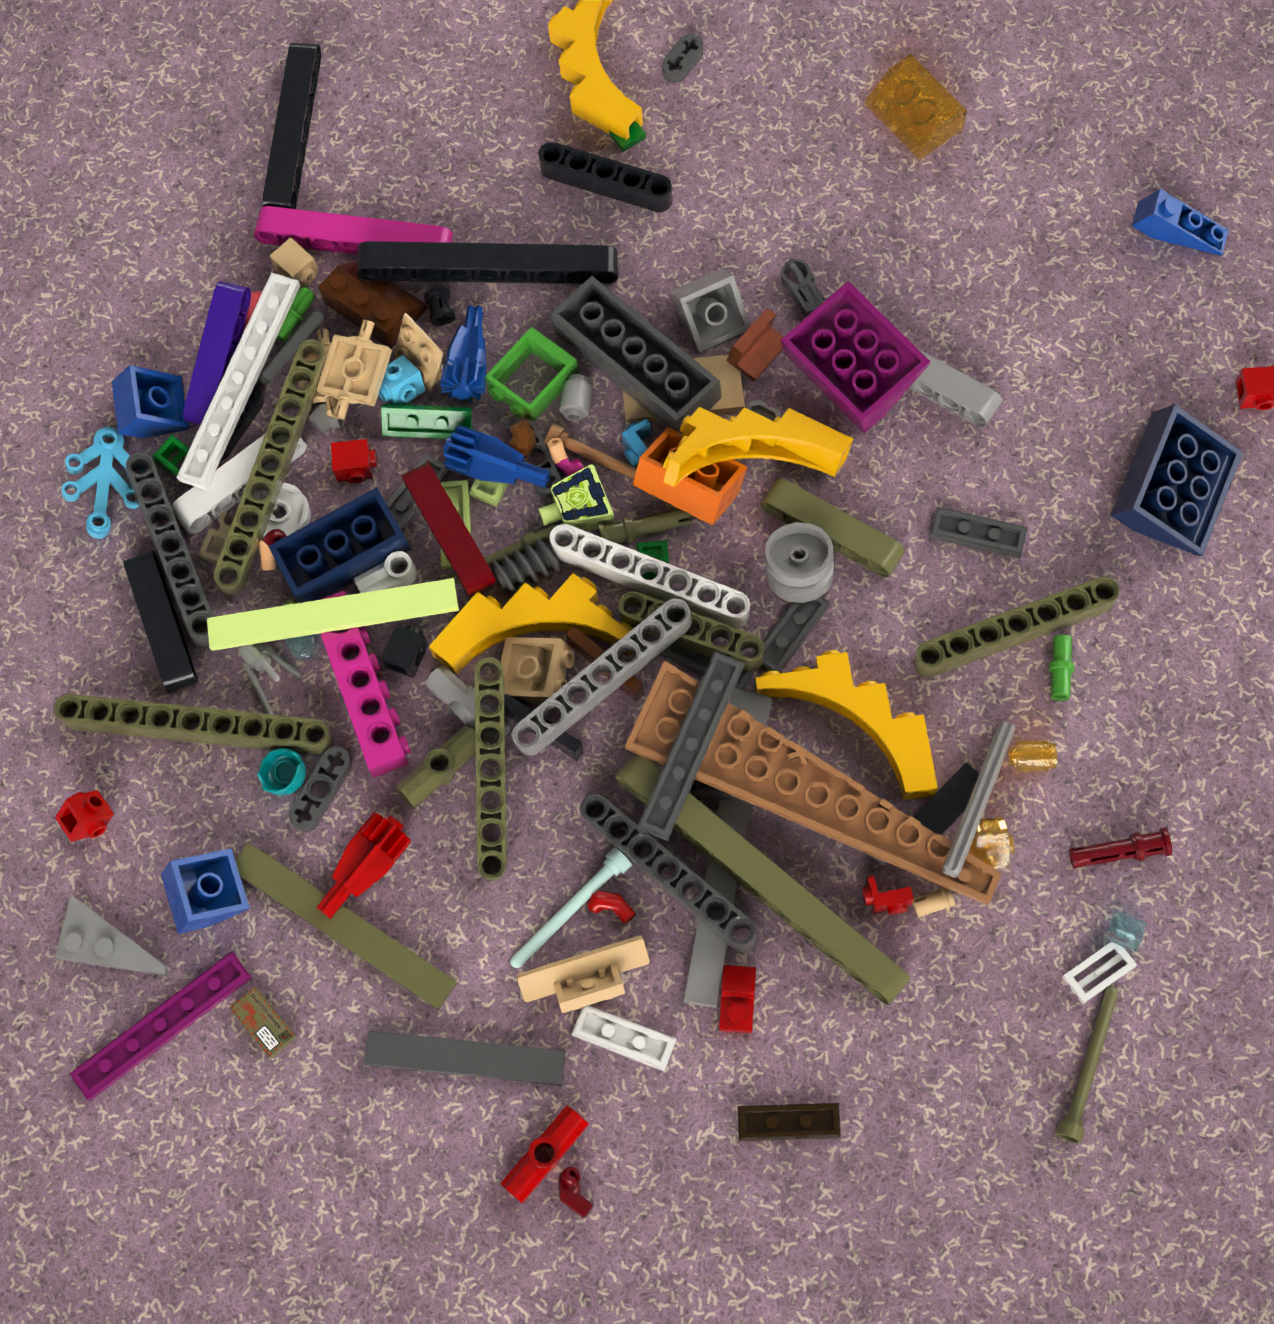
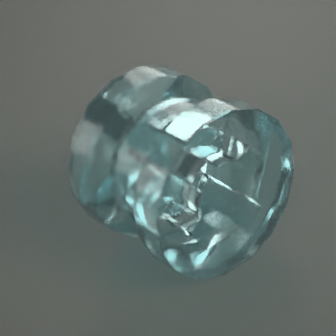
(309, 651)

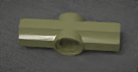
(425, 780)

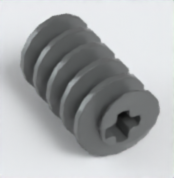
(525, 566)

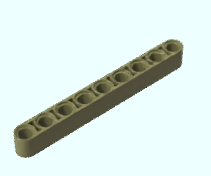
(270, 480)
(181, 716)

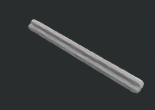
(978, 799)

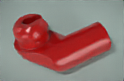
(611, 901)

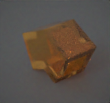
(522, 438)

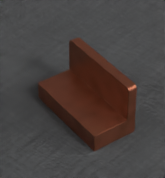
(757, 347)

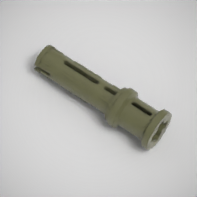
(629, 529)

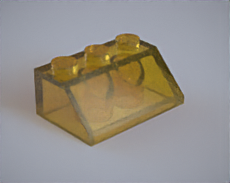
(916, 107)

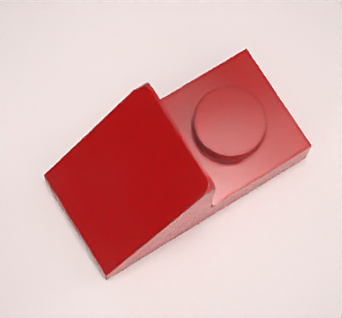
(737, 999)

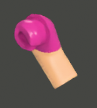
(560, 458)

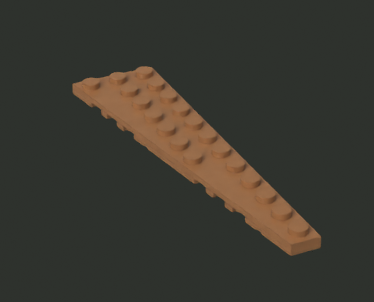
(797, 785)

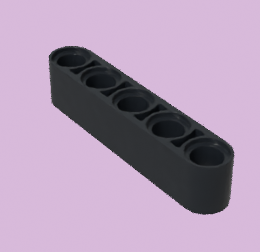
(596, 167)
(160, 621)

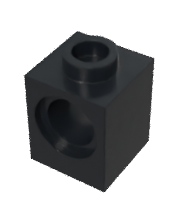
(405, 651)

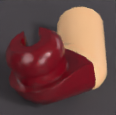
(267, 559)

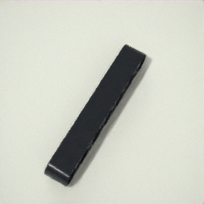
(292, 126)

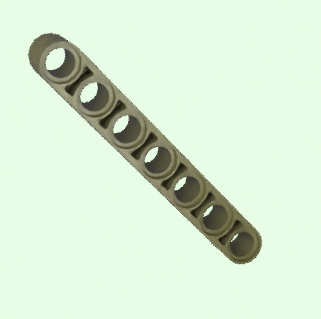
(1026, 616)
(485, 753)

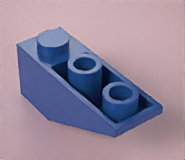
(1175, 222)

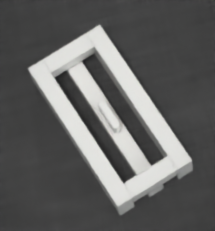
(1077, 987)

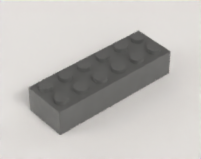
(634, 354)

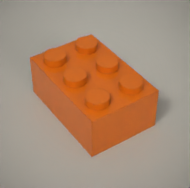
(701, 493)

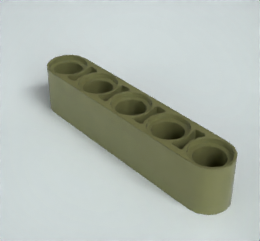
(848, 534)
(702, 641)

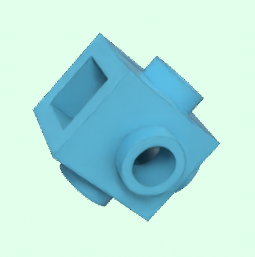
(401, 382)

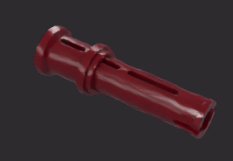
(1134, 847)

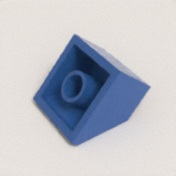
(148, 402)
(204, 890)

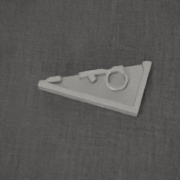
(96, 942)

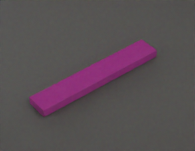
(160, 1026)

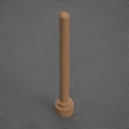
(590, 453)

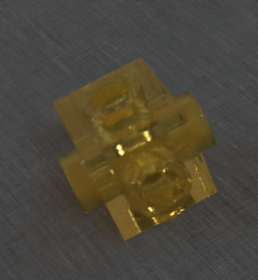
(993, 843)

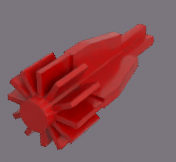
(365, 860)

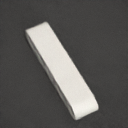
(201, 507)

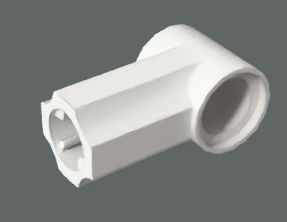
(384, 575)

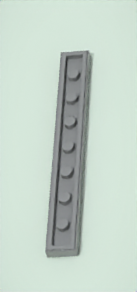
(708, 948)

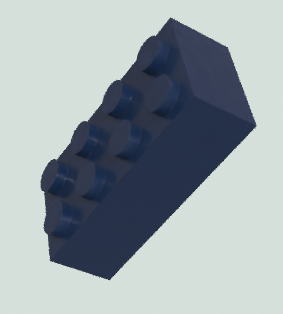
(338, 547)

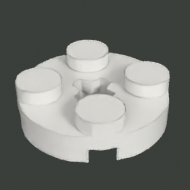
(295, 506)

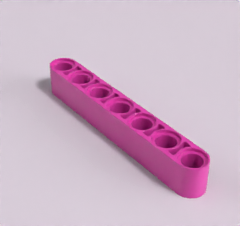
(338, 231)

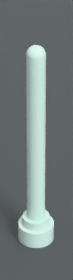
(614, 864)

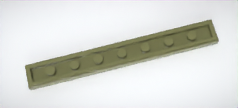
(345, 927)

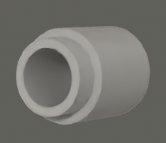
(576, 397)

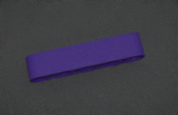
(217, 346)

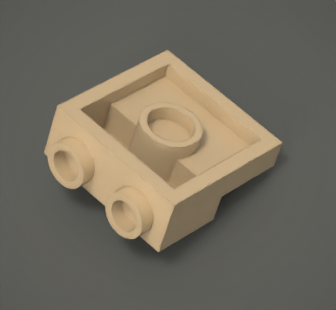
(535, 667)

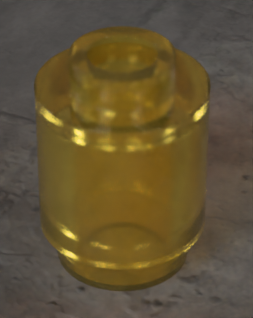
(1033, 756)

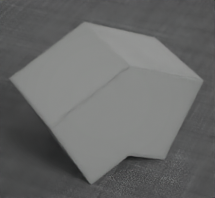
(322, 421)

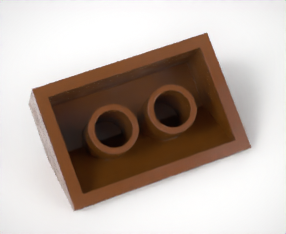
(370, 300)

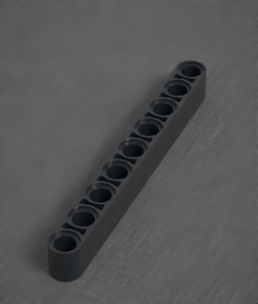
(486, 262)

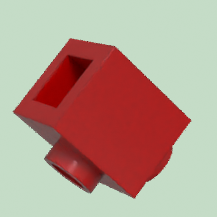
(1256, 388)
(353, 461)

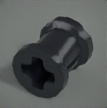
(439, 306)

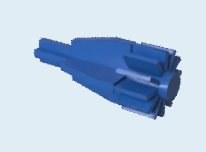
(466, 359)
(489, 459)

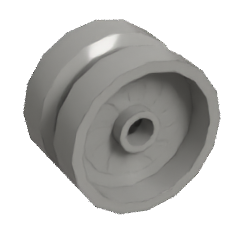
(799, 562)

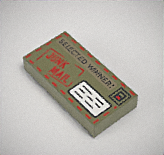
(263, 1022)

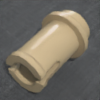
(933, 902)

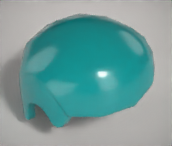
(282, 772)

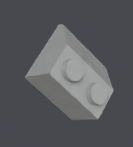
(711, 309)

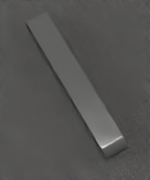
(169, 536)
(675, 885)

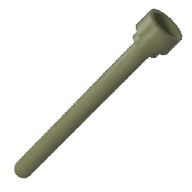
(1072, 1126)

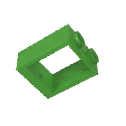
(546, 350)

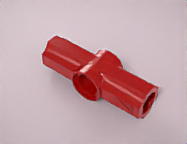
(528, 1171)

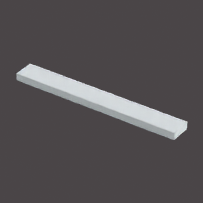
(238, 381)

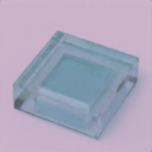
(1125, 931)

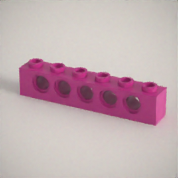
(378, 756)

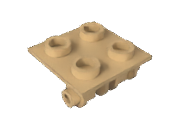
(420, 351)

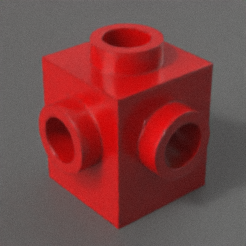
(84, 815)

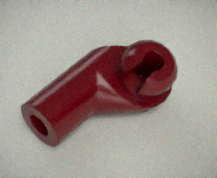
(570, 1192)

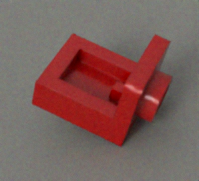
(893, 901)

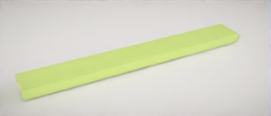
(332, 614)

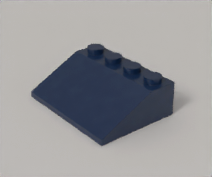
(1177, 481)

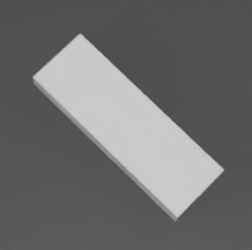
(624, 1037)

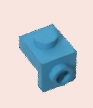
(632, 440)

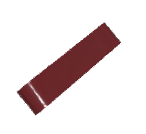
(448, 529)

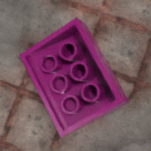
(855, 356)

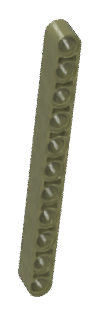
(773, 887)

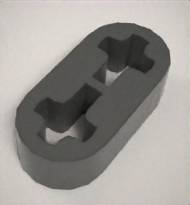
(678, 55)

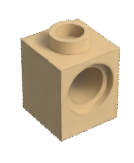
(294, 262)

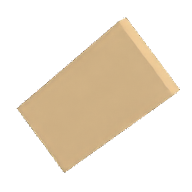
(730, 385)

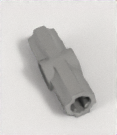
(460, 700)

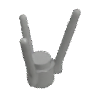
(258, 658)

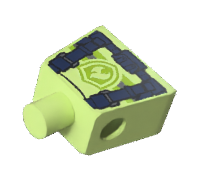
(578, 501)

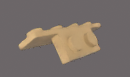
(586, 976)

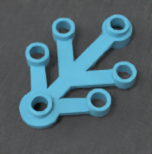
(102, 475)

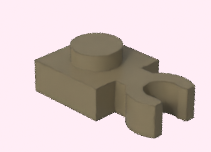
(215, 540)

